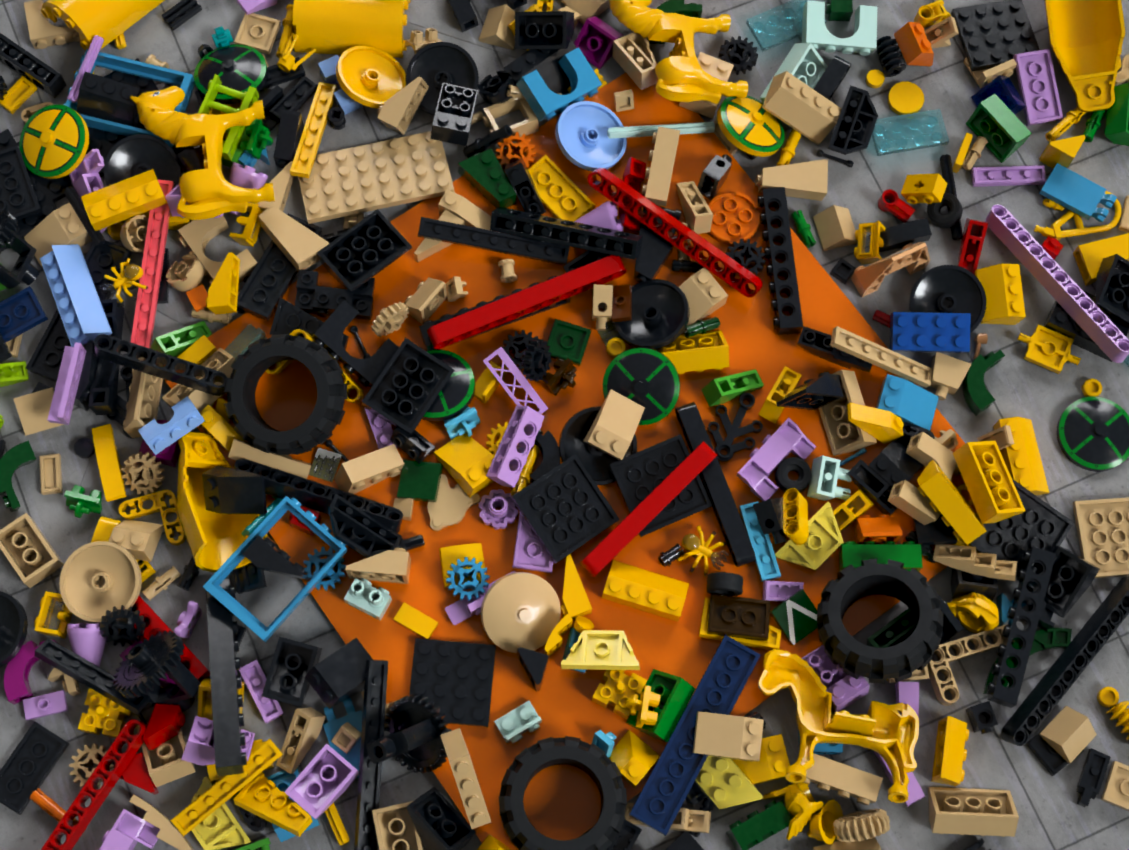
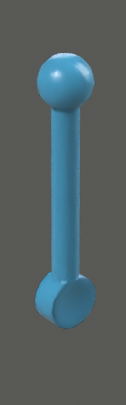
(861, 452)

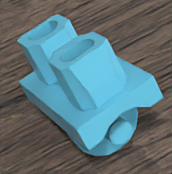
(463, 423)

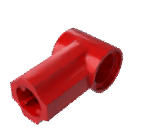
(896, 207)

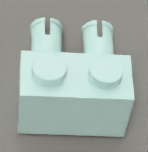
(824, 479)
(367, 598)

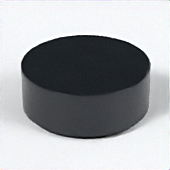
(84, 448)

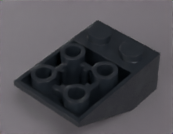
(454, 114)

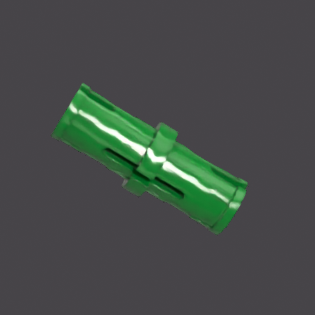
(1090, 132)
(803, 228)

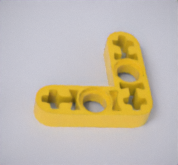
(158, 506)

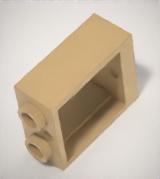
(528, 126)

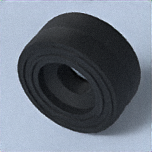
(949, 219)
(797, 465)
(724, 584)

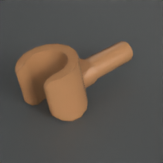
(980, 339)

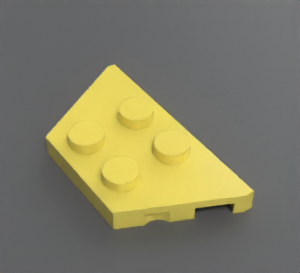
(821, 543)
(601, 652)
(726, 783)
(220, 828)

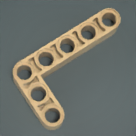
(963, 651)

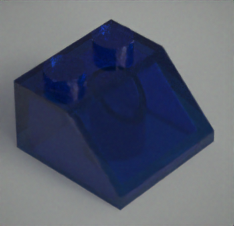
(1004, 90)

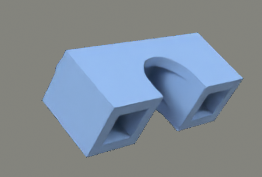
(328, 72)
(184, 420)

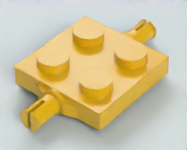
(1048, 349)

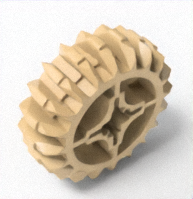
(861, 825)

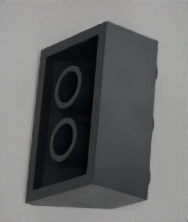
(543, 29)
(107, 99)

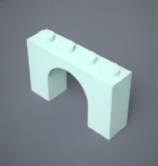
(815, 31)

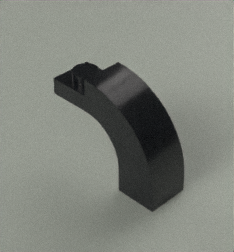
(550, 452)

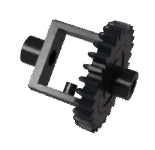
(23, 268)
(149, 663)
(413, 735)

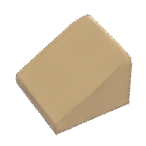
(405, 505)
(346, 737)

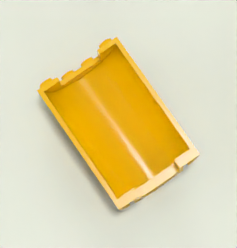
(98, 17)
(343, 24)

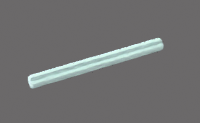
(648, 130)

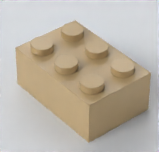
(717, 69)
(28, 550)

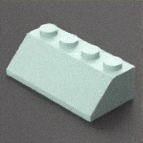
(802, 63)

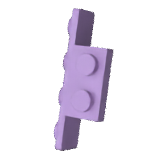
(463, 609)

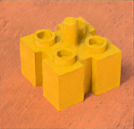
(617, 690)
(102, 715)

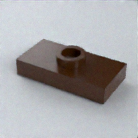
(622, 303)

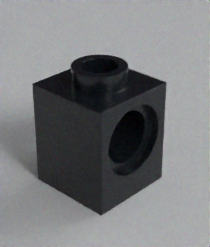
(985, 709)

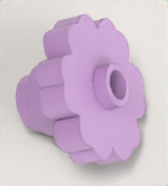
(497, 518)

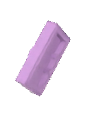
(780, 590)
(45, 705)

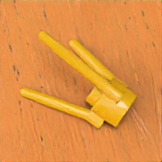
(287, 61)

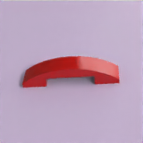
(633, 175)

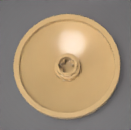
(98, 579)
(520, 611)

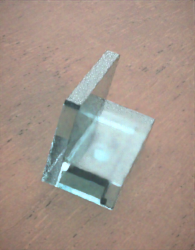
(245, 338)

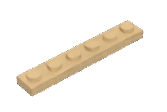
(881, 356)

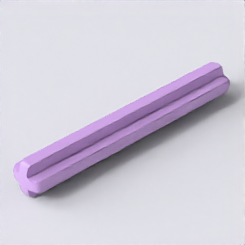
(86, 66)

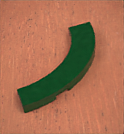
(1044, 639)

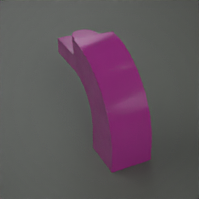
(17, 673)

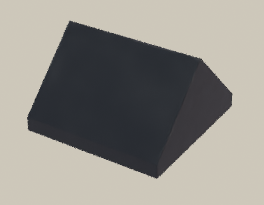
(534, 665)

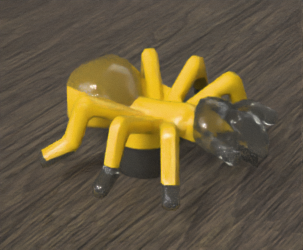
(127, 279)
(699, 550)

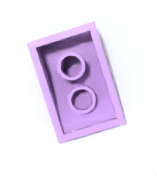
(322, 781)

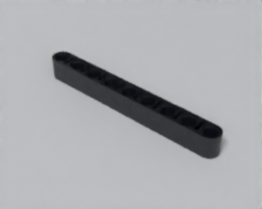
(717, 488)
(317, 495)

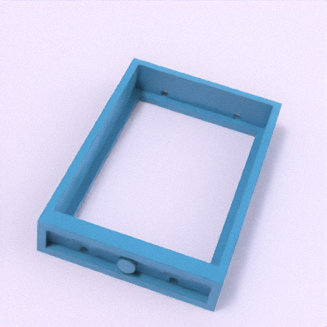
(128, 66)
(307, 518)

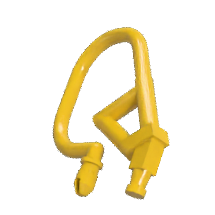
(1055, 231)

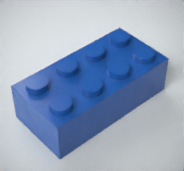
(930, 332)

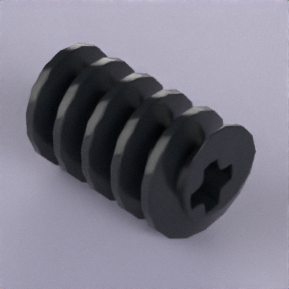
(890, 56)

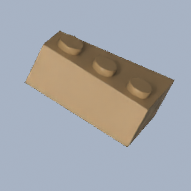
(636, 59)
(369, 469)

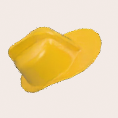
(822, 822)

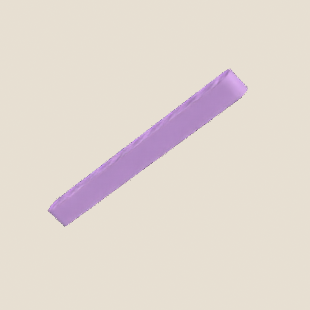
(1058, 284)

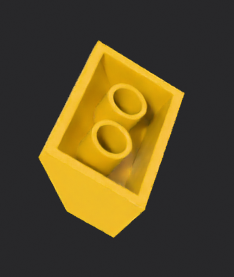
(1003, 294)
(950, 751)

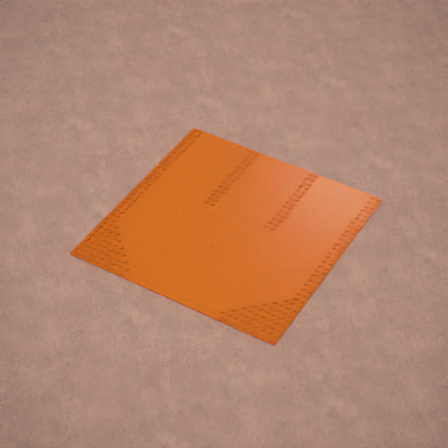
(562, 798)

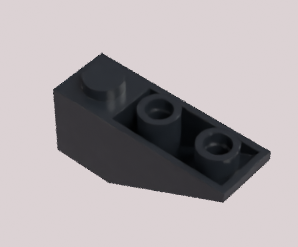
(524, 187)
(268, 558)

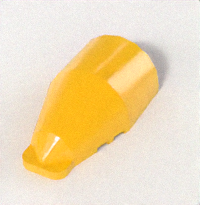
(1088, 47)
(209, 534)

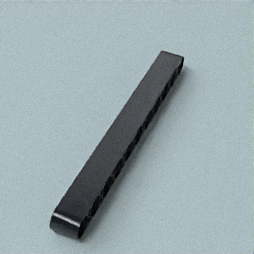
(1068, 666)

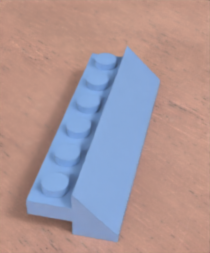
(75, 294)

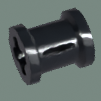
(337, 118)

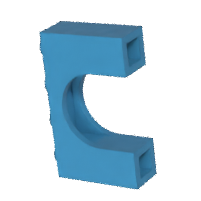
(546, 102)

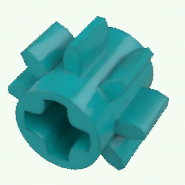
(222, 37)

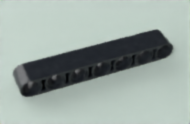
(153, 358)

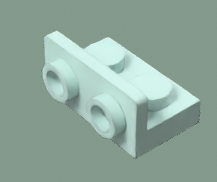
(518, 722)

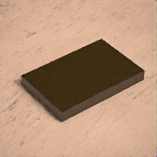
(738, 617)

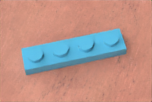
(762, 546)

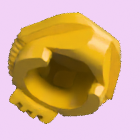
(983, 612)

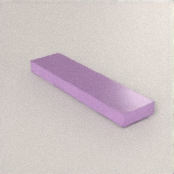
(1008, 176)

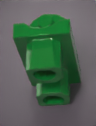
(258, 139)
(83, 503)

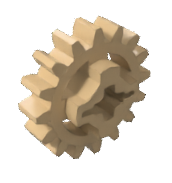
(390, 319)
(142, 474)
(93, 757)

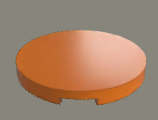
(733, 217)

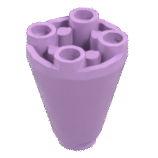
(246, 178)
(603, 216)
(87, 641)

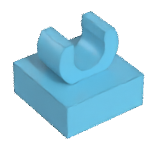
(604, 741)

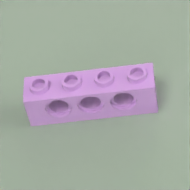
(515, 446)

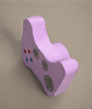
(188, 620)

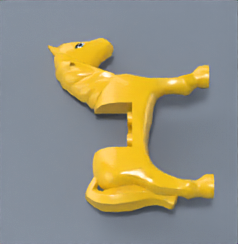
(680, 73)
(204, 188)
(879, 730)

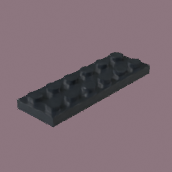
(270, 279)

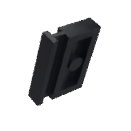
(249, 578)

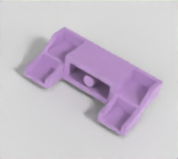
(86, 175)
(766, 459)
(128, 831)

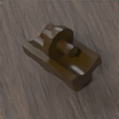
(562, 378)

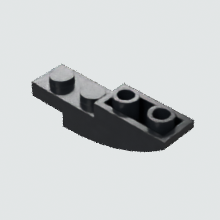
(819, 344)

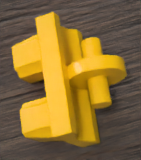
(647, 699)

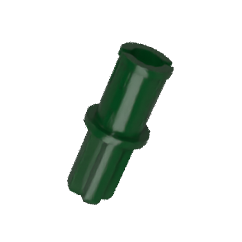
(701, 327)

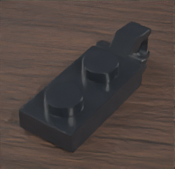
(1092, 776)

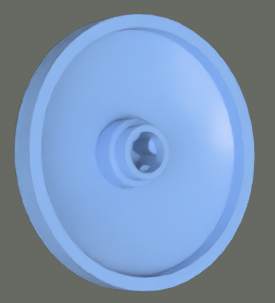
(584, 137)

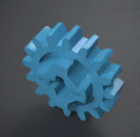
(318, 563)
(473, 584)

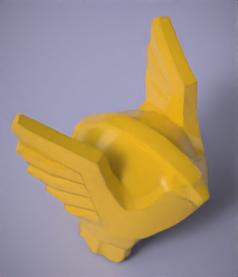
(799, 804)

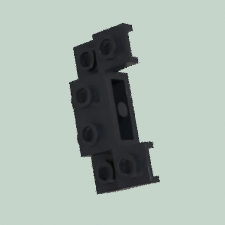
(325, 300)

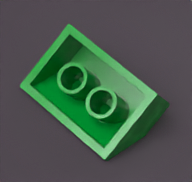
(1118, 117)
(999, 126)
(673, 700)

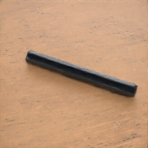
(947, 173)

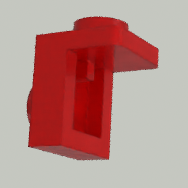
(1052, 247)

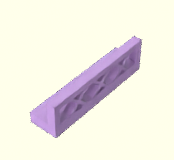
(517, 375)
(67, 384)

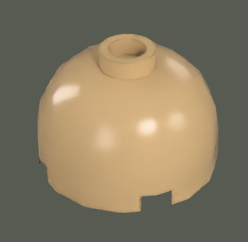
(134, 233)
(186, 274)

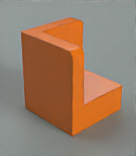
(197, 297)

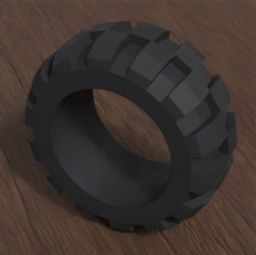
(244, 380)
(888, 580)
(566, 752)

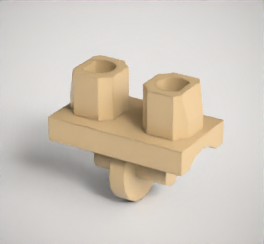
(417, 40)

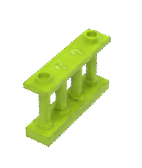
(234, 133)

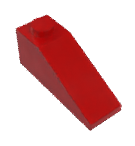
(972, 244)

